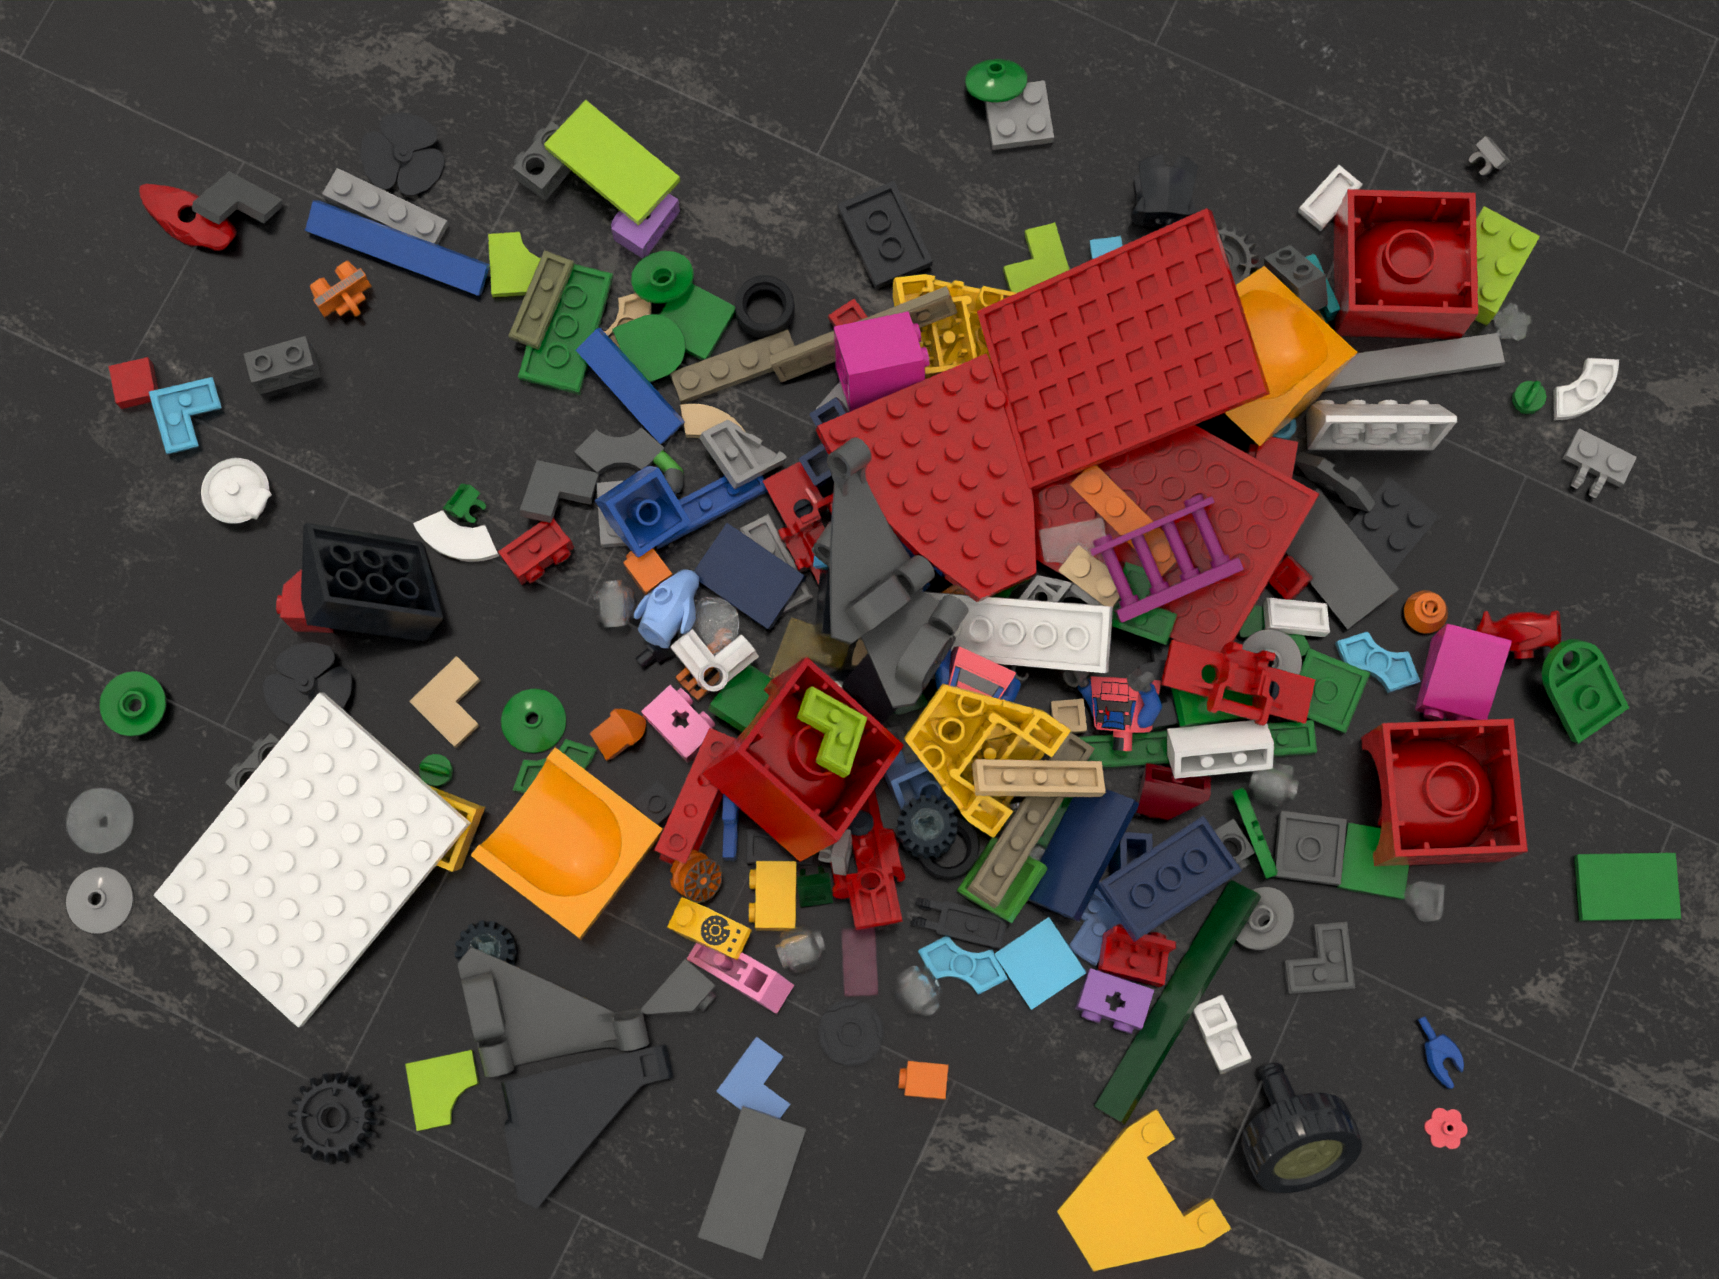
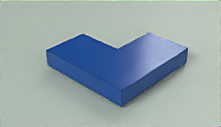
(730, 833)

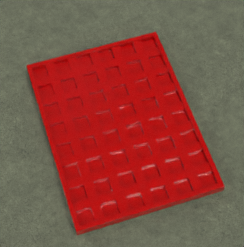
(1122, 350)

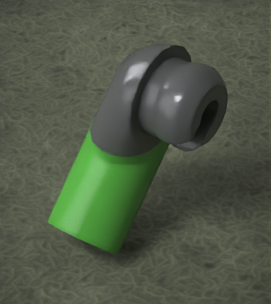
(673, 472)

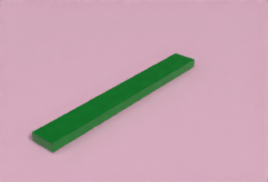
(1151, 747)

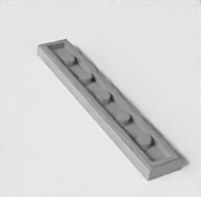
(1420, 361)

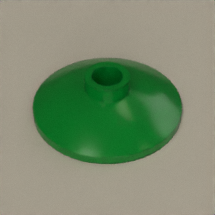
(996, 80)
(662, 277)
(122, 693)
(537, 736)

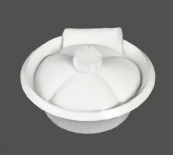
(235, 490)

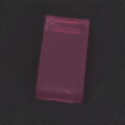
(859, 962)

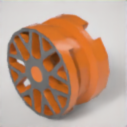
(696, 877)

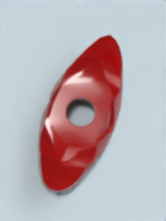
(165, 205)

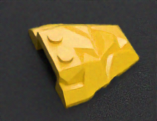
(954, 337)
(973, 726)

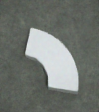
(1587, 391)
(455, 540)

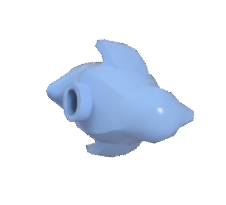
(668, 609)

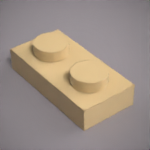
(1091, 576)

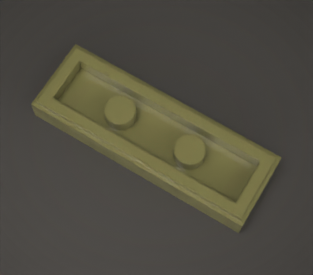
(541, 300)

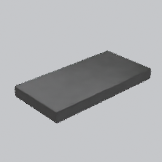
(1340, 564)
(752, 1182)

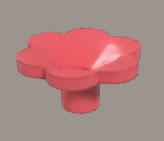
(1437, 1128)

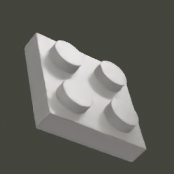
(1021, 120)

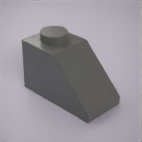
(681, 993)

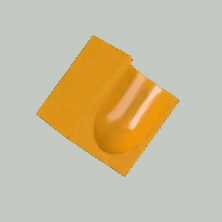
(1295, 352)
(568, 844)

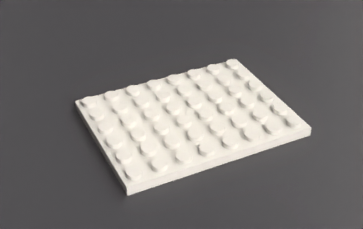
(311, 859)

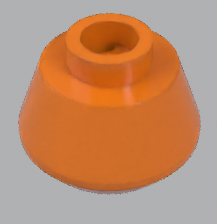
(1426, 619)

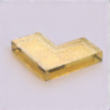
(801, 642)

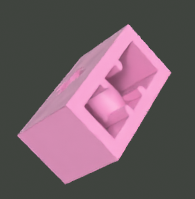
(662, 715)

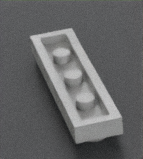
(383, 207)

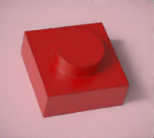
(848, 313)
(1290, 578)

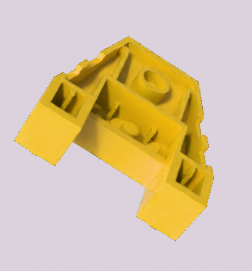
(1125, 1210)

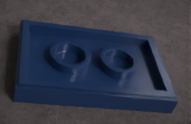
(749, 576)

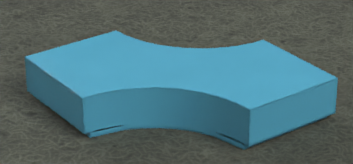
(1390, 668)
(979, 970)

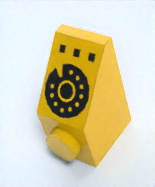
(709, 928)

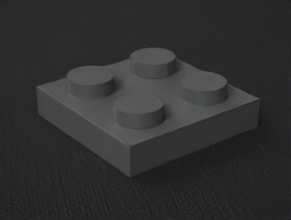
(1310, 848)

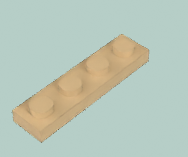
(1038, 778)

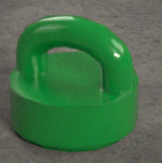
(1529, 397)
(436, 770)

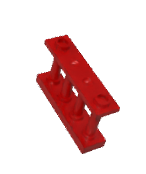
(695, 805)

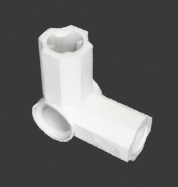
(728, 661)

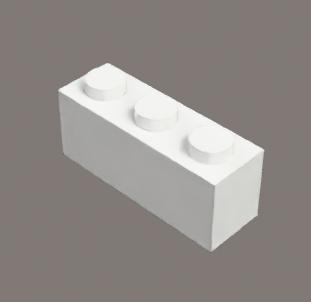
(1219, 749)

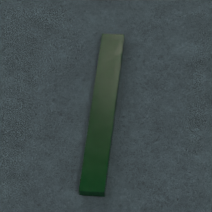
(1177, 1002)

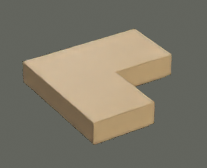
(440, 701)

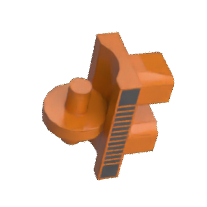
(343, 295)

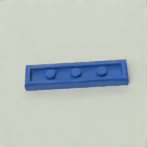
(630, 386)
(714, 502)

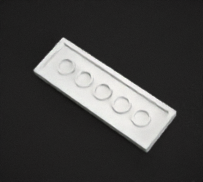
(1036, 633)

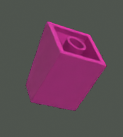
(878, 358)
(1461, 674)

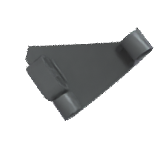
(867, 561)
(910, 641)
(530, 1019)

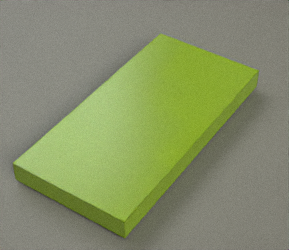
(612, 162)

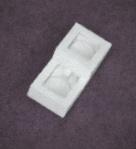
(1221, 1034)

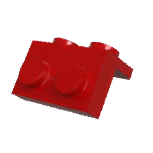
(536, 551)
(1138, 960)

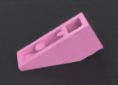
(744, 975)

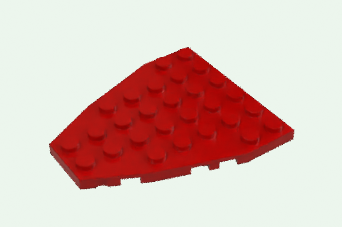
(949, 476)

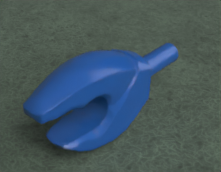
(1437, 1050)

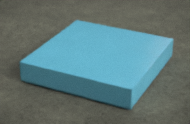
(1040, 963)

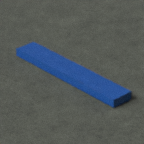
(397, 247)

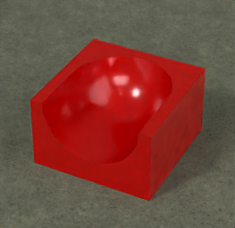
(1405, 264)
(774, 769)
(1448, 792)

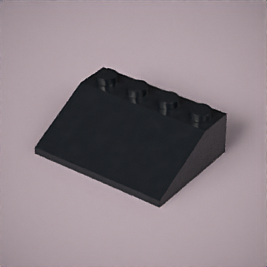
(367, 583)

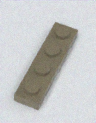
(728, 368)

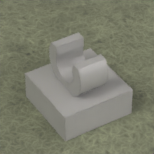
(1491, 154)
(839, 854)

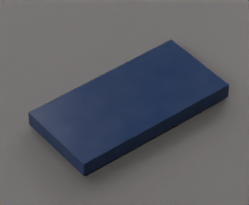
(1082, 851)
(1168, 878)

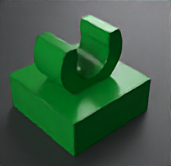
(462, 500)

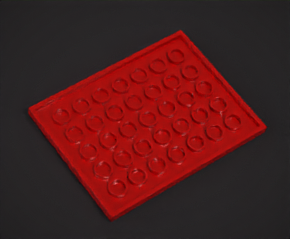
(1252, 516)

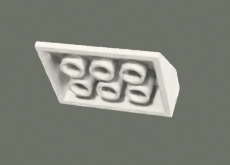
(1377, 425)

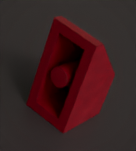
(1168, 797)

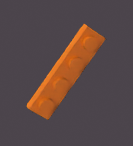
(1122, 513)

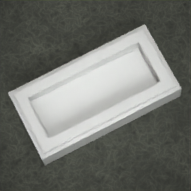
(1326, 199)
(1296, 617)

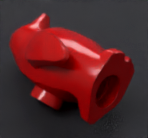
(1526, 630)

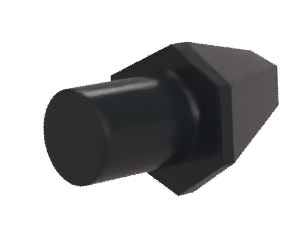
(654, 652)

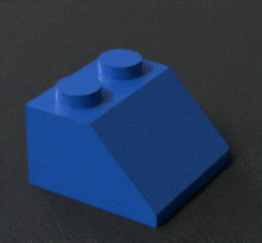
(643, 510)

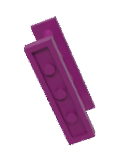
(1190, 578)

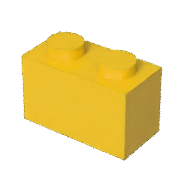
(775, 895)

